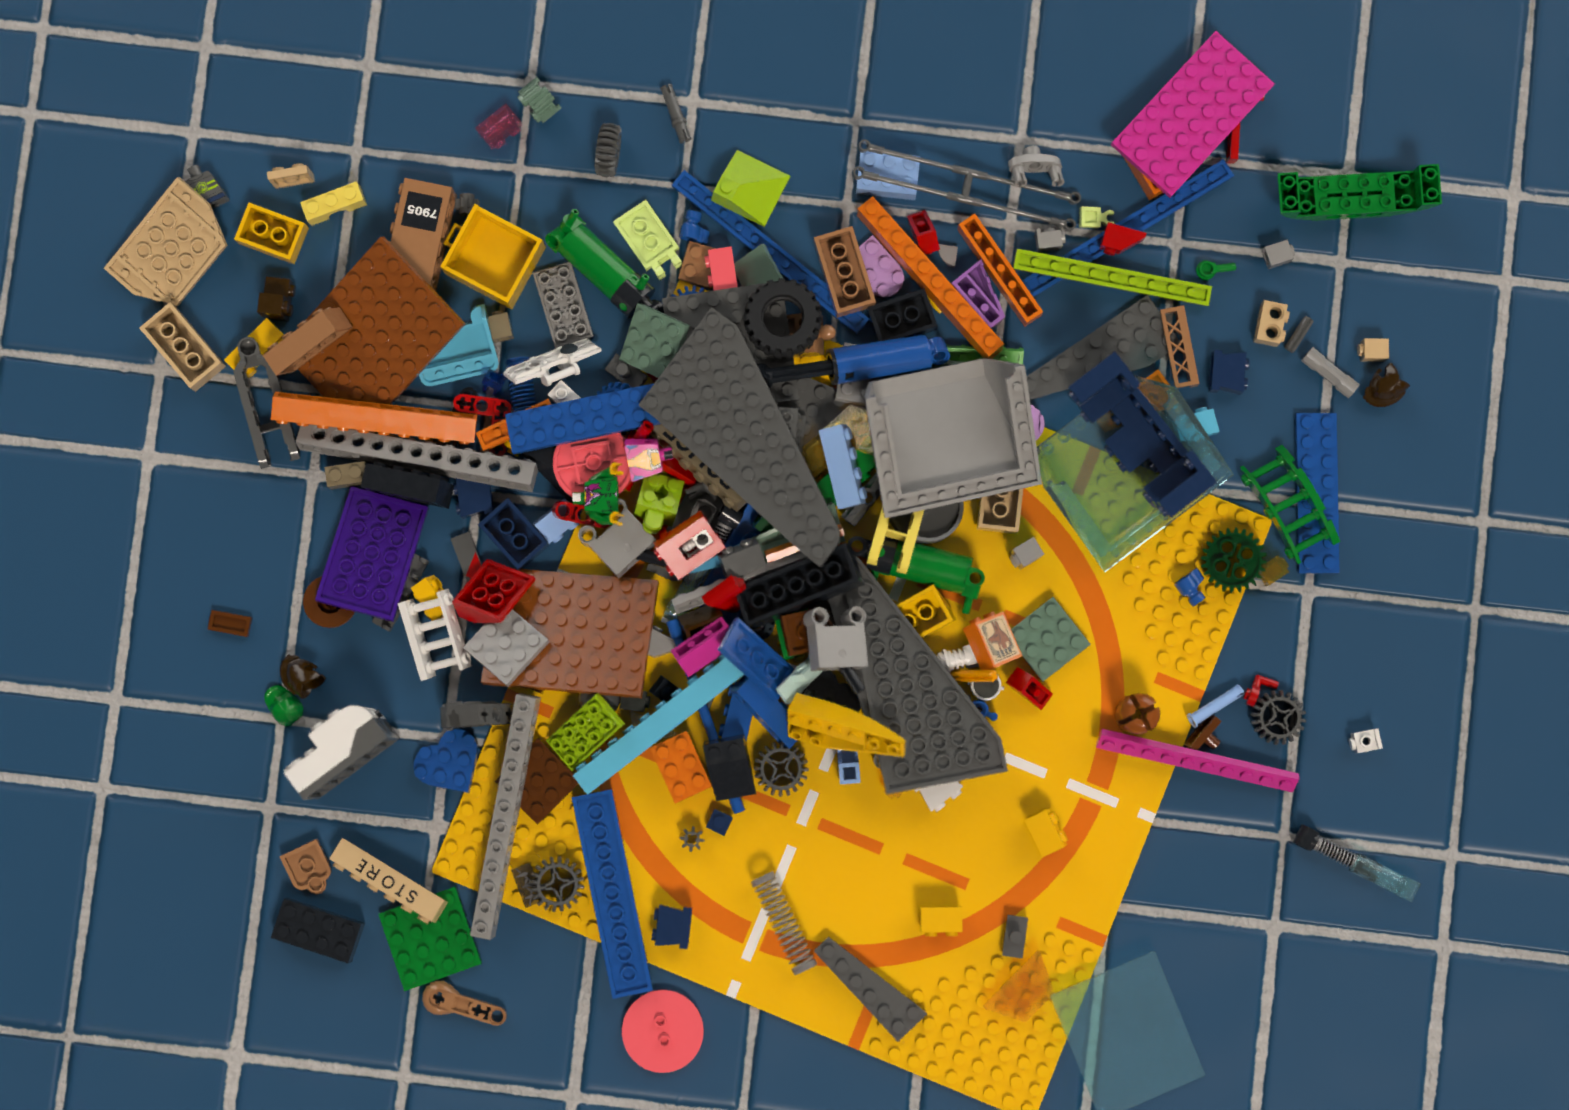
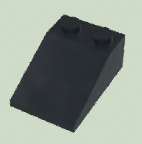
(729, 767)

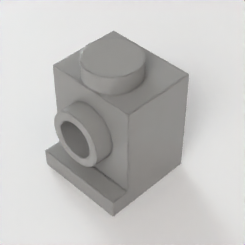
(1049, 239)

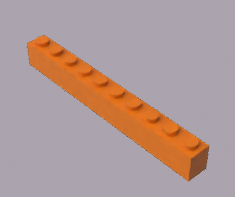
(930, 278)
(374, 417)

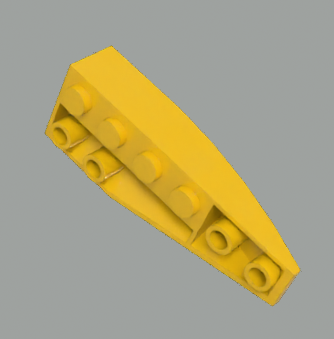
(840, 728)

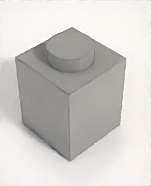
(1278, 254)

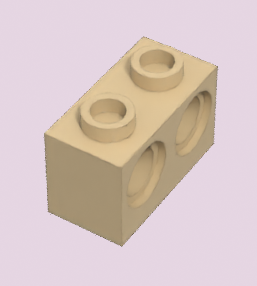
(1266, 322)

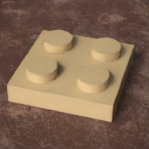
(292, 176)

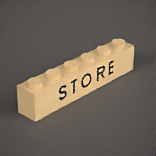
(388, 880)

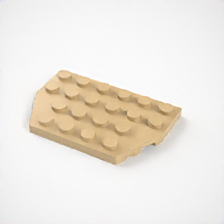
(170, 247)

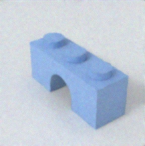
(848, 767)

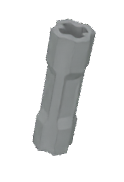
(1331, 373)

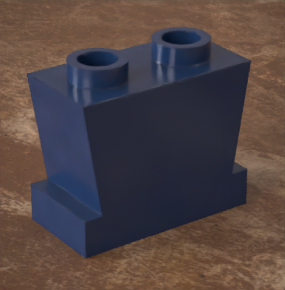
(1228, 372)
(473, 498)
(672, 926)

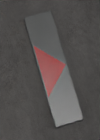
(466, 554)

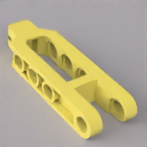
(908, 538)

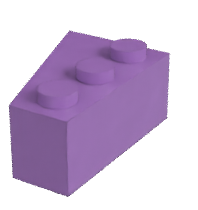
(977, 291)

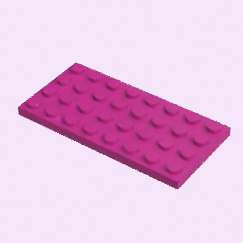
(1192, 114)

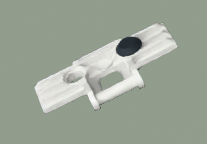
(565, 357)

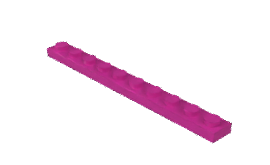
(1197, 760)

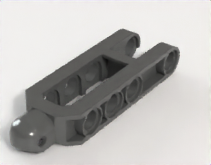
(250, 357)

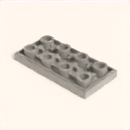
(563, 304)

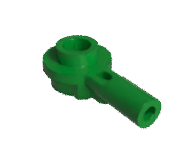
(1206, 269)

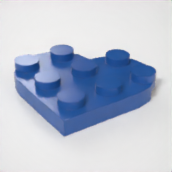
(449, 763)

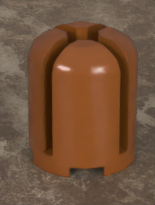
(1147, 719)

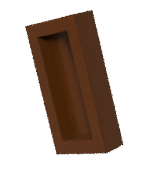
(230, 623)

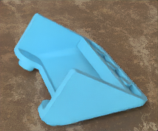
(466, 355)

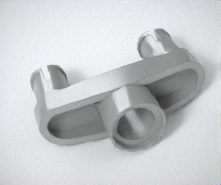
(1034, 161)

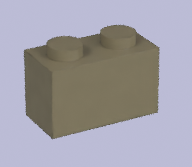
(345, 475)

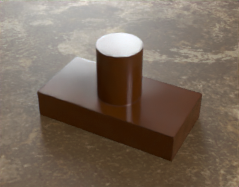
(1204, 734)

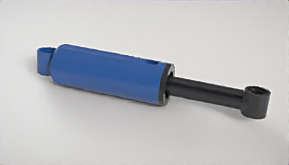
(866, 361)

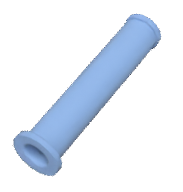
(1215, 705)

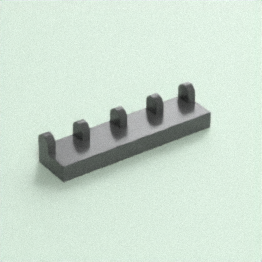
(416, 571)

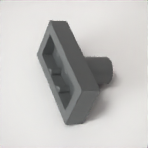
(626, 372)
(1014, 936)

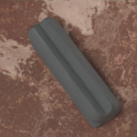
(1298, 334)

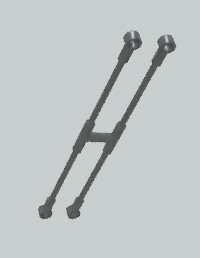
(969, 174)

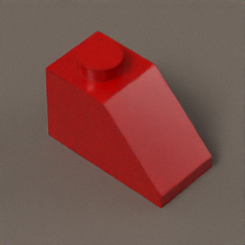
(923, 232)
(1119, 239)
(1029, 688)

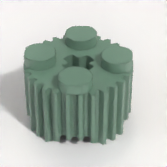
(538, 100)

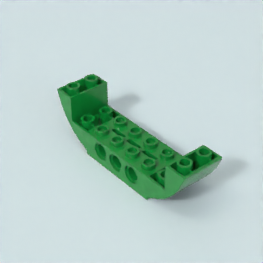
(1359, 194)

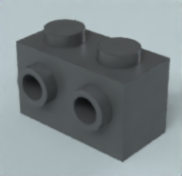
(741, 558)

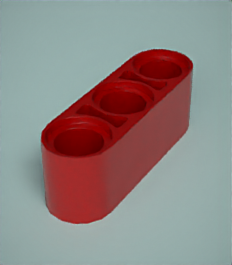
(572, 514)

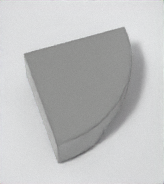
(948, 254)

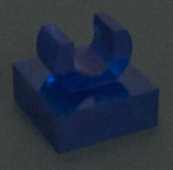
(493, 380)

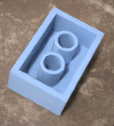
(888, 167)

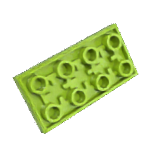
(585, 731)

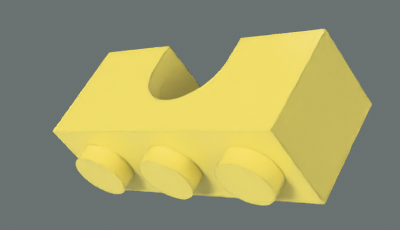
(343, 198)

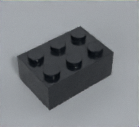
(902, 317)

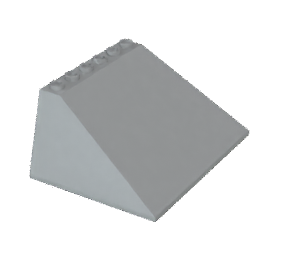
(952, 434)

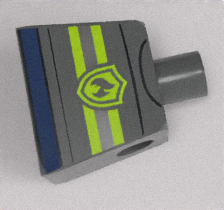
(207, 186)

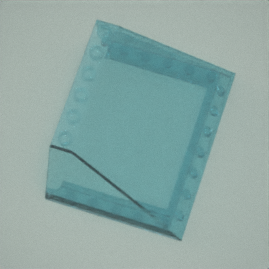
(1101, 499)

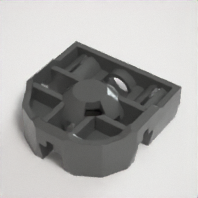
(475, 714)

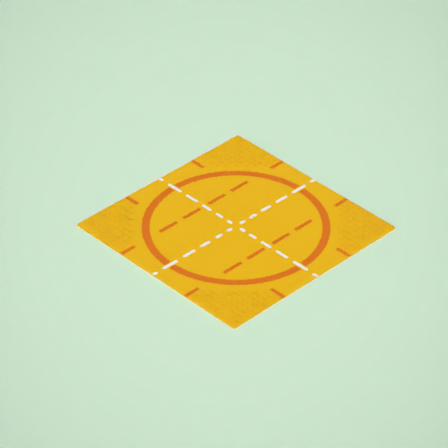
(869, 862)

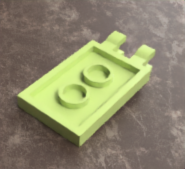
(648, 238)

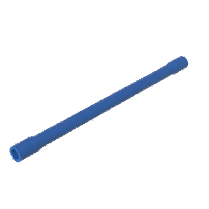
(677, 636)

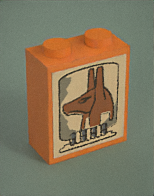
(992, 640)

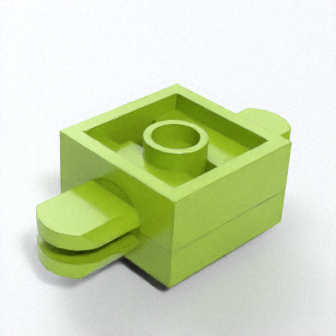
(658, 501)

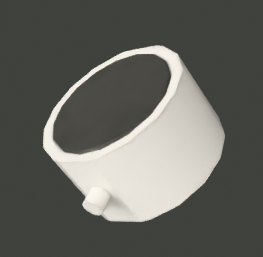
(986, 690)

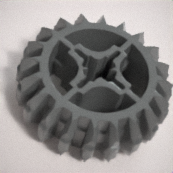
(608, 150)
(1283, 724)
(770, 783)
(539, 887)

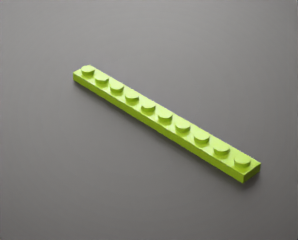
(1112, 277)

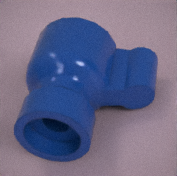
(691, 230)
(1188, 587)
(984, 709)

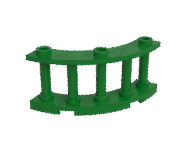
(1306, 492)

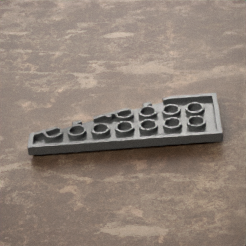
(1132, 334)

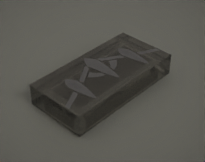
(522, 876)

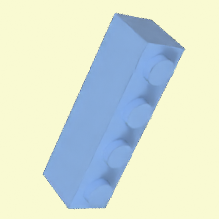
(842, 466)

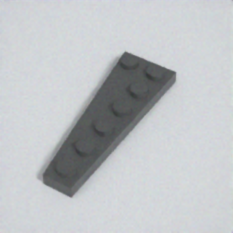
(883, 1000)

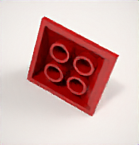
(491, 593)

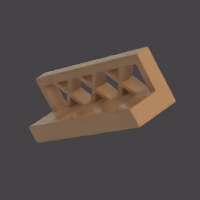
(1185, 342)

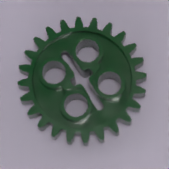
(1251, 566)

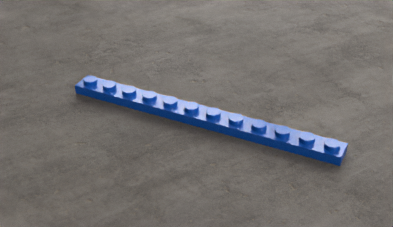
(1141, 220)
(753, 237)

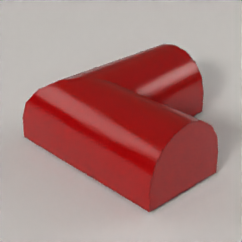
(724, 594)

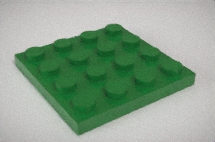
(432, 949)

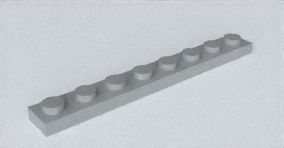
(694, 599)

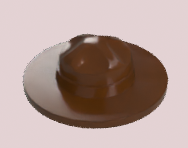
(323, 614)

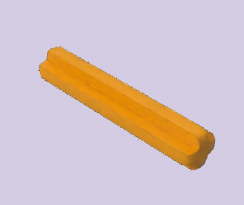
(974, 675)

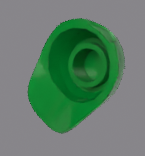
(283, 705)

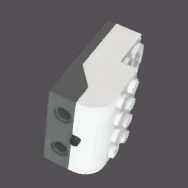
(343, 746)

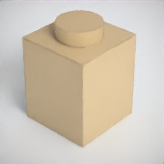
(1373, 350)

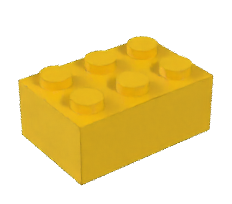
(271, 233)

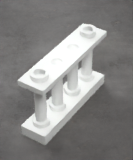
(416, 637)

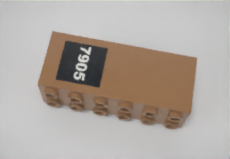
(423, 225)

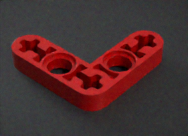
(491, 411)

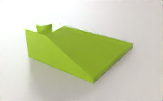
(750, 188)

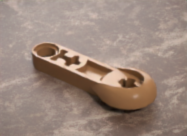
(457, 1003)

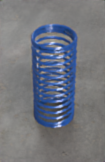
(511, 362)

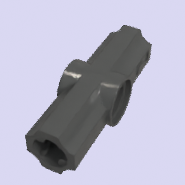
(855, 514)

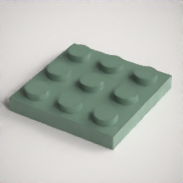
(652, 340)
(1048, 639)

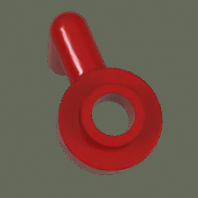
(1251, 695)

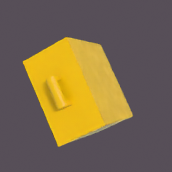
(492, 256)

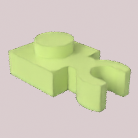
(1092, 217)

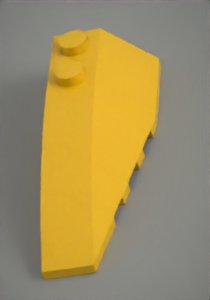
(927, 611)

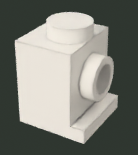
(1374, 740)

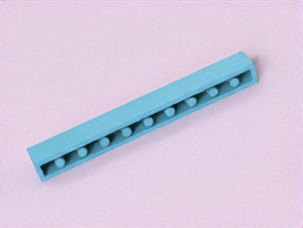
(657, 725)

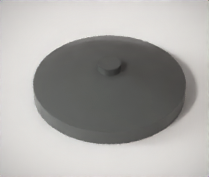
(935, 524)

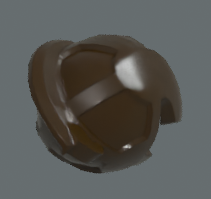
(1386, 389)
(299, 676)

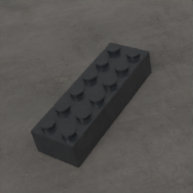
(799, 587)

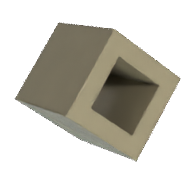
(500, 326)

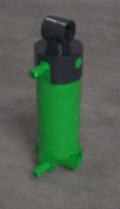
(601, 265)
(927, 566)

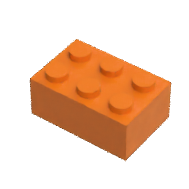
(681, 767)

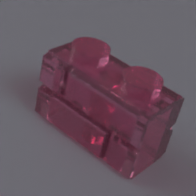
(499, 127)

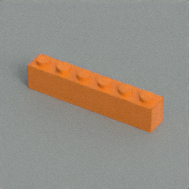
(1000, 270)

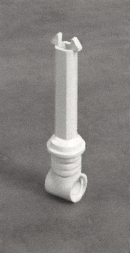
(958, 658)

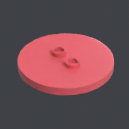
(583, 459)
(662, 1031)

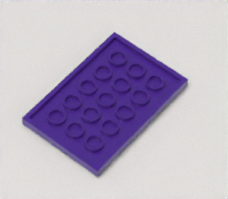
(372, 554)

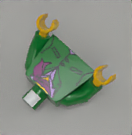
(602, 496)

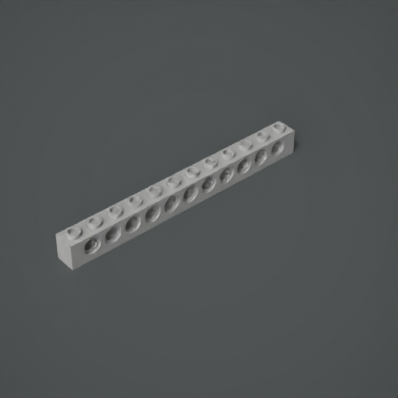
(523, 481)
(505, 816)

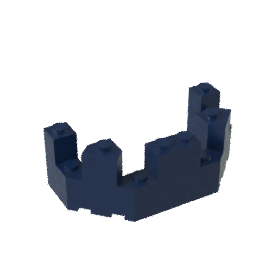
(1142, 436)

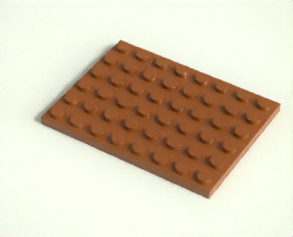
(394, 333)
(594, 631)

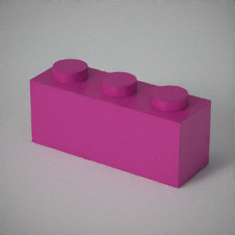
(701, 647)

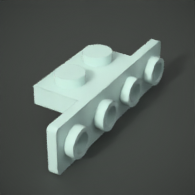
(797, 681)

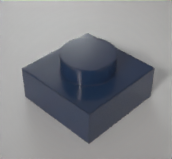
(719, 822)

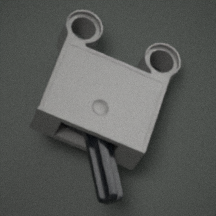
(622, 545)
(838, 646)

